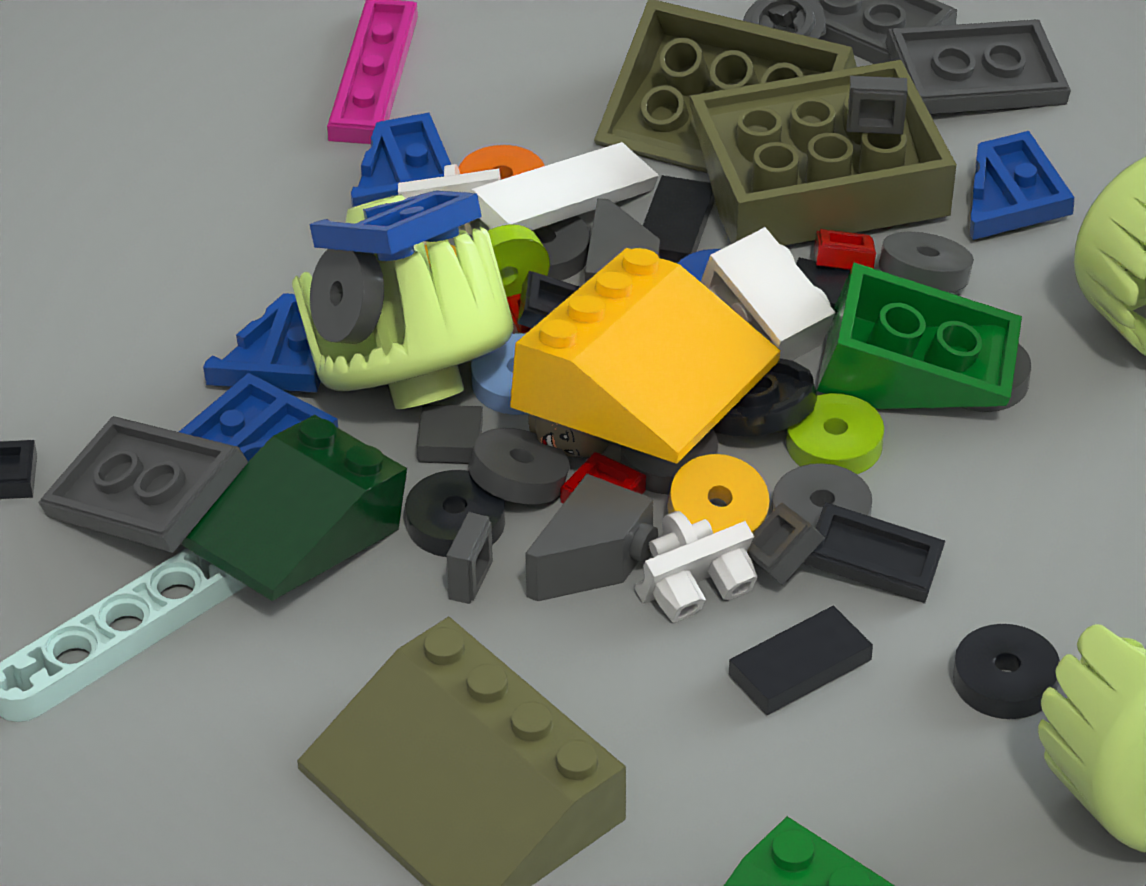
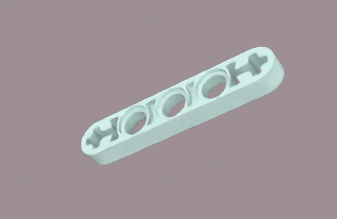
(108, 646)

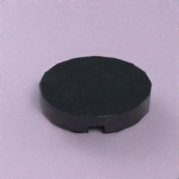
(774, 403)

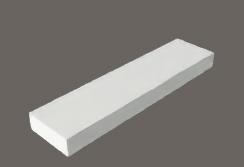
(565, 188)

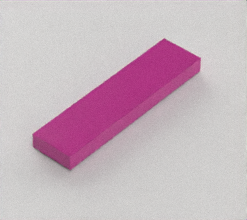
(372, 70)

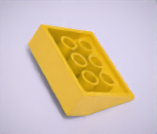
(640, 358)

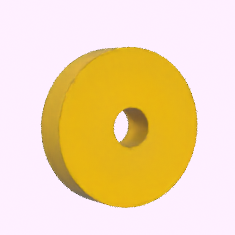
(724, 479)

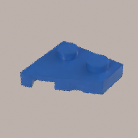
(399, 153)
(1015, 187)
(398, 226)
(270, 349)
(251, 415)

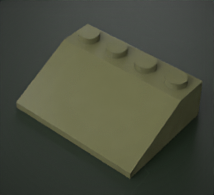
(694, 53)
(789, 165)
(465, 767)

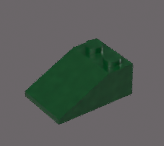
(300, 508)

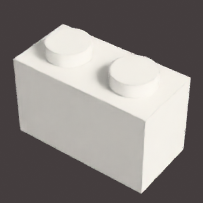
(770, 293)

